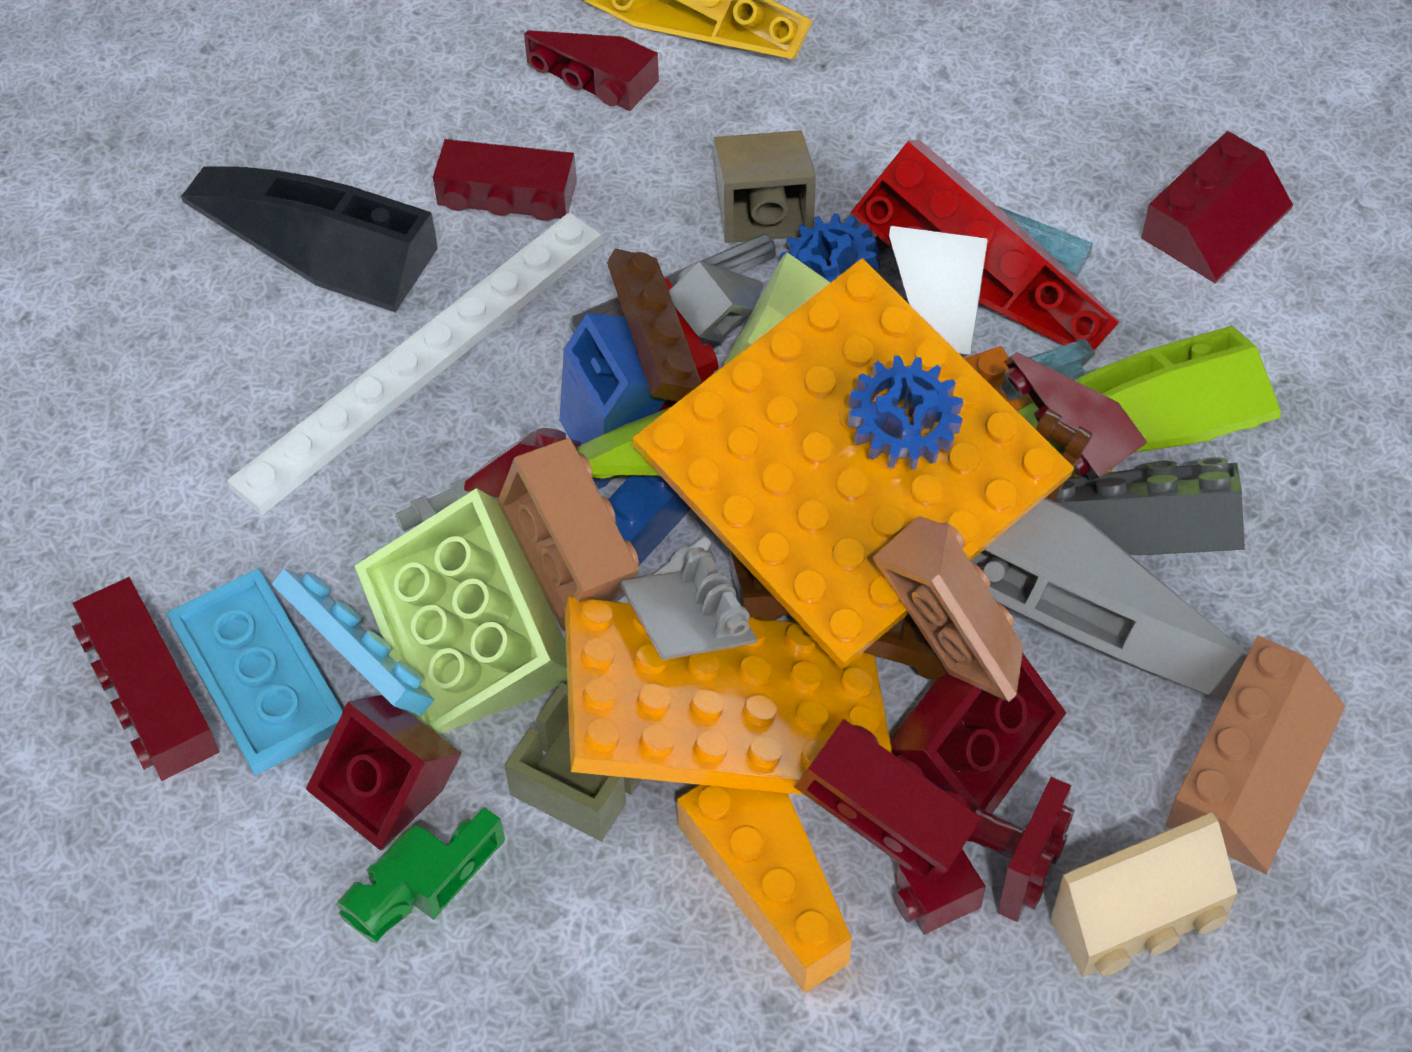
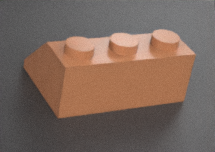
(566, 527)
(953, 606)

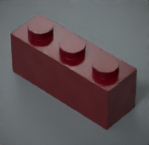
(505, 179)
(888, 802)

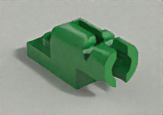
(420, 873)

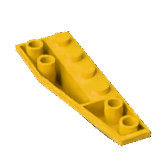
(742, 24)

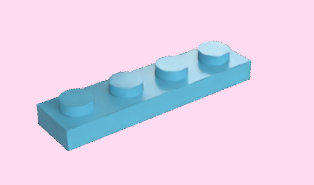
(362, 649)

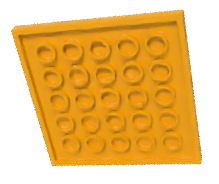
(803, 506)

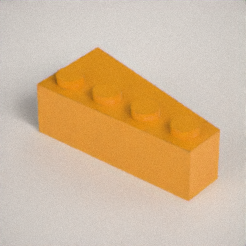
(772, 875)

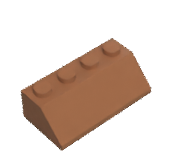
(1260, 753)

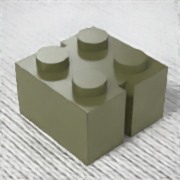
(547, 783)

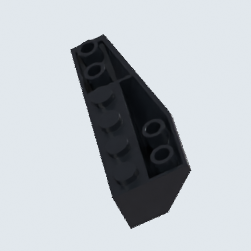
(321, 229)

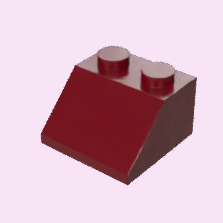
(381, 769)

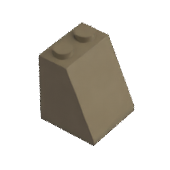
(764, 185)

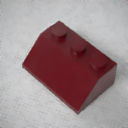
(1217, 208)
(976, 740)

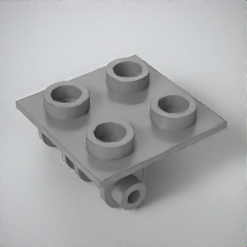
(690, 609)

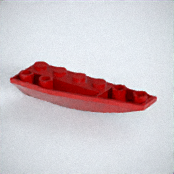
(1018, 273)

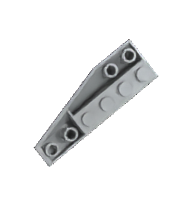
(1092, 590)

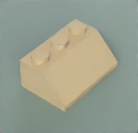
(1145, 897)

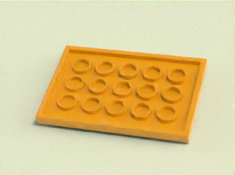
(708, 717)

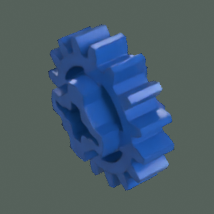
(842, 241)
(886, 424)

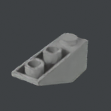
(714, 299)

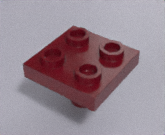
(1029, 848)

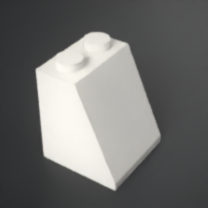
(942, 280)

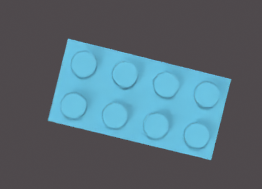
(256, 671)

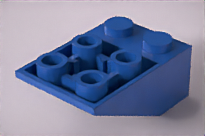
(602, 381)

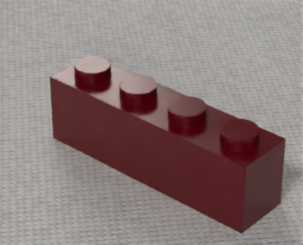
(145, 679)

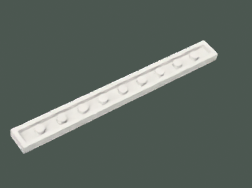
(412, 364)

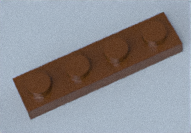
(653, 324)

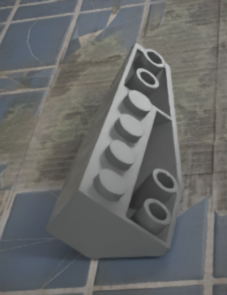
(1164, 506)

